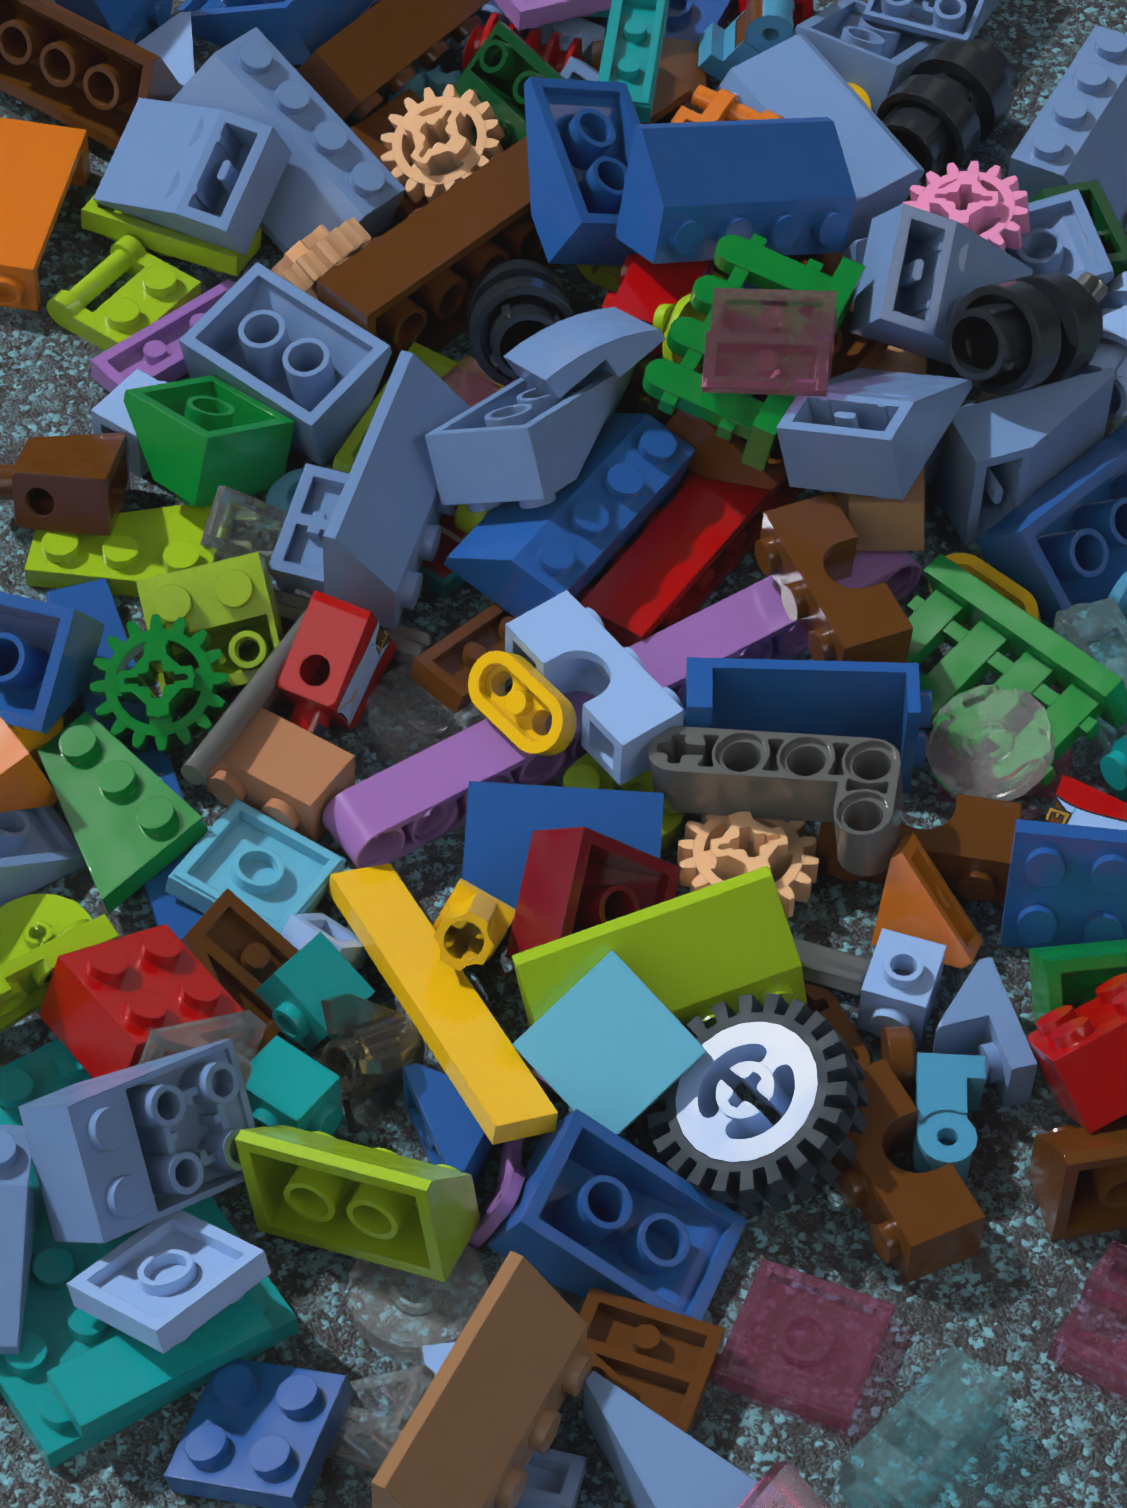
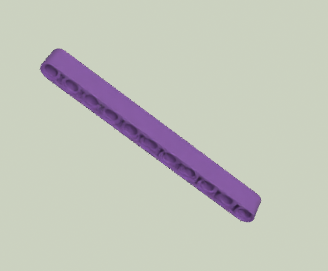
(429, 791)

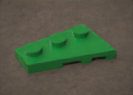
(117, 809)

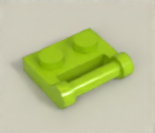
(139, 303)

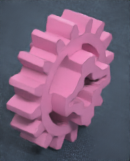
(977, 201)

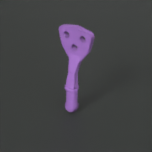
(509, 1185)

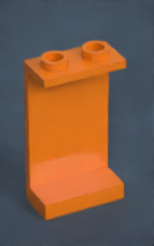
(35, 175)

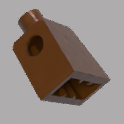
(69, 483)

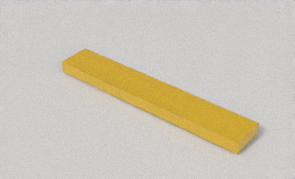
(443, 1005)

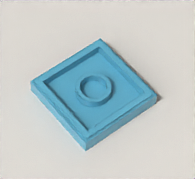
(257, 861)
(610, 1046)

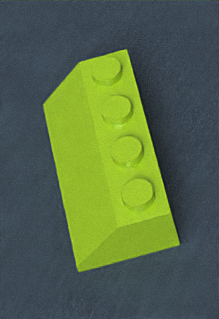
(685, 950)

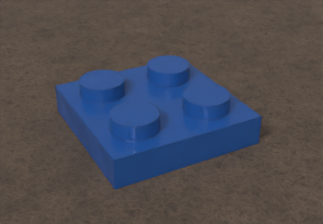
(1065, 885)
(260, 1434)

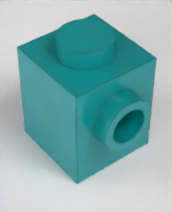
(301, 984)
(293, 1090)

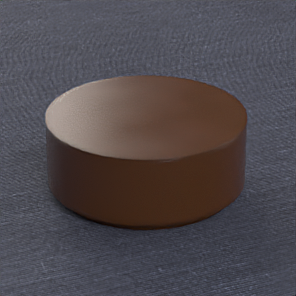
(899, 1050)

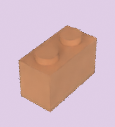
(283, 773)

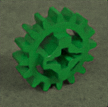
(158, 658)

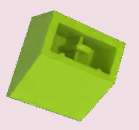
(228, 601)

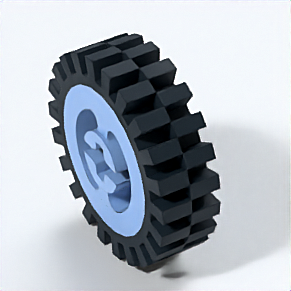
(786, 1062)

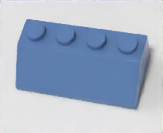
(801, 83)
(1082, 125)
(329, 168)
(391, 498)

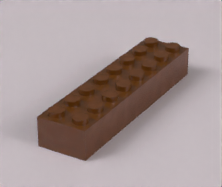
(419, 273)

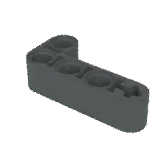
(788, 778)

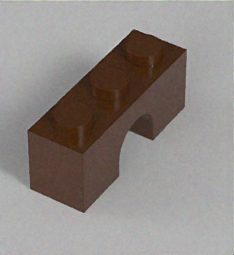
(808, 550)
(967, 850)
(913, 1217)

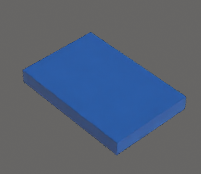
(506, 814)

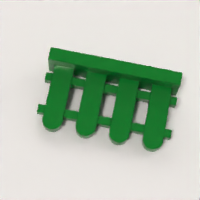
(740, 413)
(1001, 629)

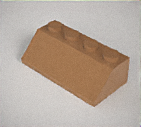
(490, 1400)

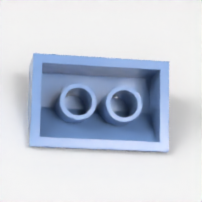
(290, 357)

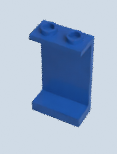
(813, 698)

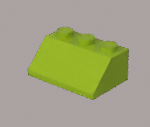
(358, 1199)

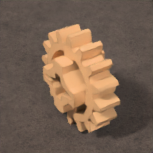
(442, 141)
(319, 252)
(739, 844)

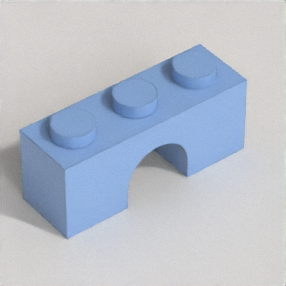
(580, 655)

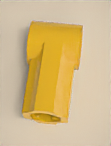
(471, 926)

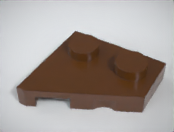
(240, 954)
(652, 1353)

